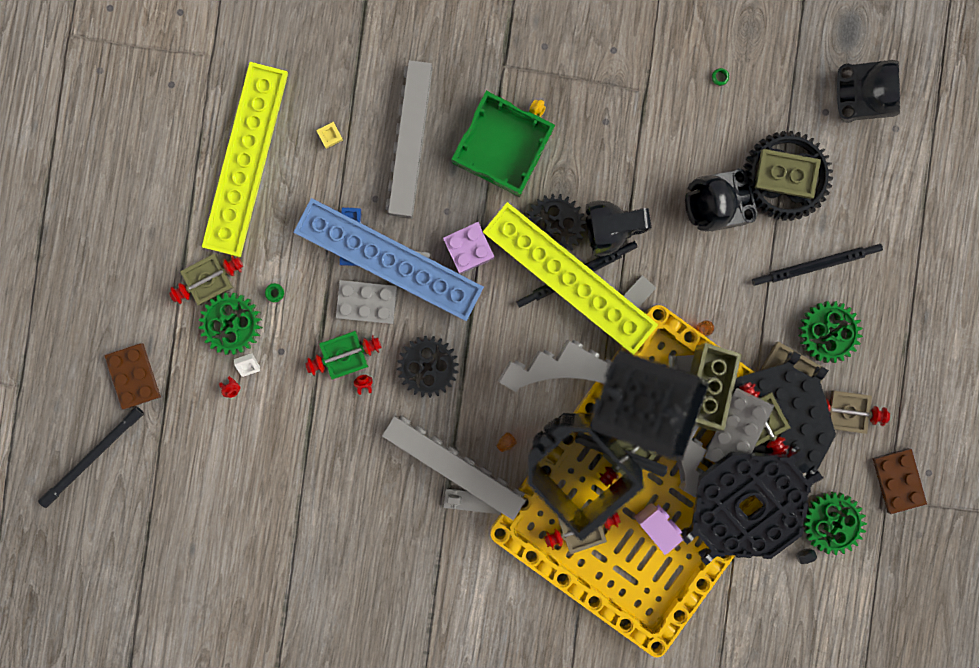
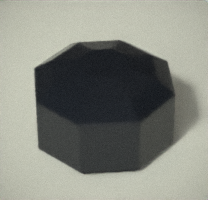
(806, 556)

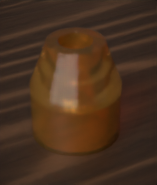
(708, 327)
(506, 442)

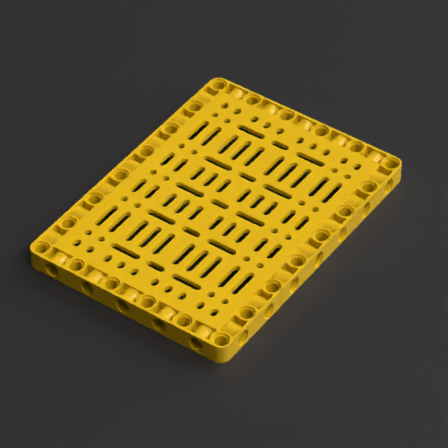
(581, 581)

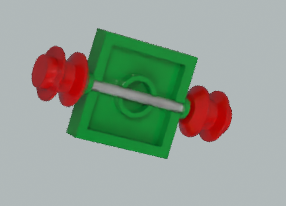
(343, 355)

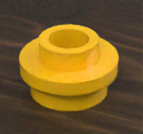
(537, 107)

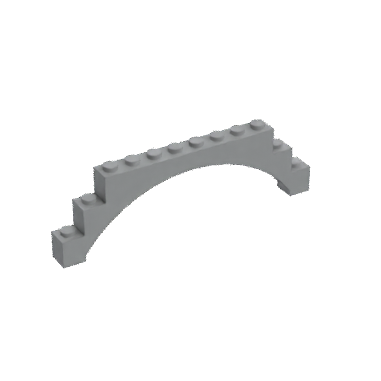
(578, 363)

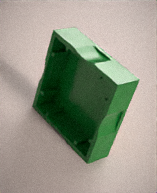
(503, 144)

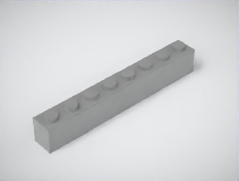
(410, 139)
(454, 467)

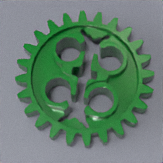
(216, 312)
(840, 346)
(849, 531)

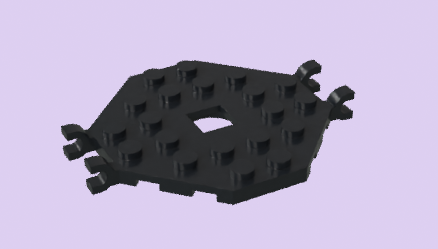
(801, 404)
(767, 530)

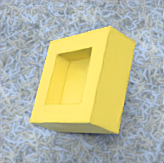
(329, 135)

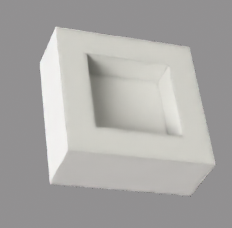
(246, 365)

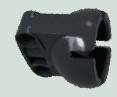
(870, 91)
(720, 201)
(611, 226)

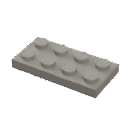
(743, 426)

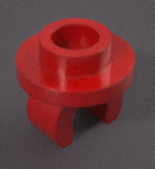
(363, 381)
(231, 389)

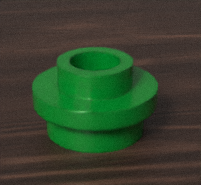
(268, 292)

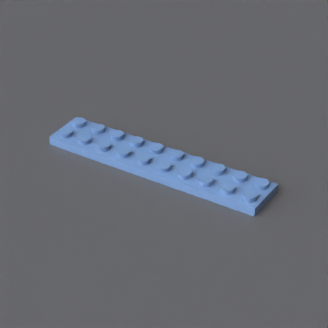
(388, 259)

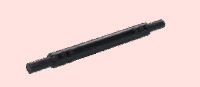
(818, 264)
(594, 265)

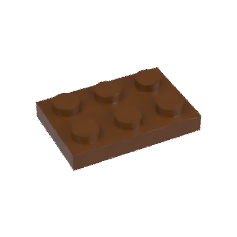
(132, 376)
(899, 481)

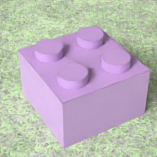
(468, 248)
(655, 523)

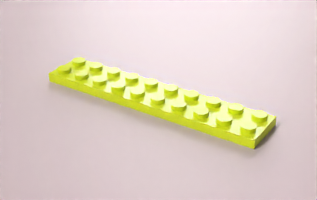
(245, 159)
(570, 278)

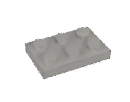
(366, 302)

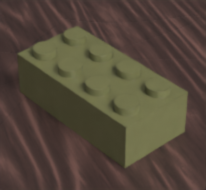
(719, 369)

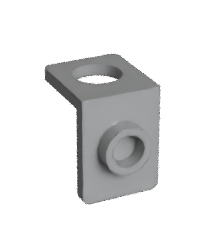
(681, 362)

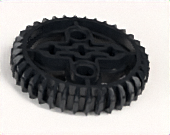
(808, 205)

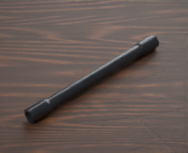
(54, 492)

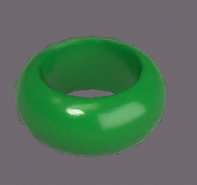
(725, 72)

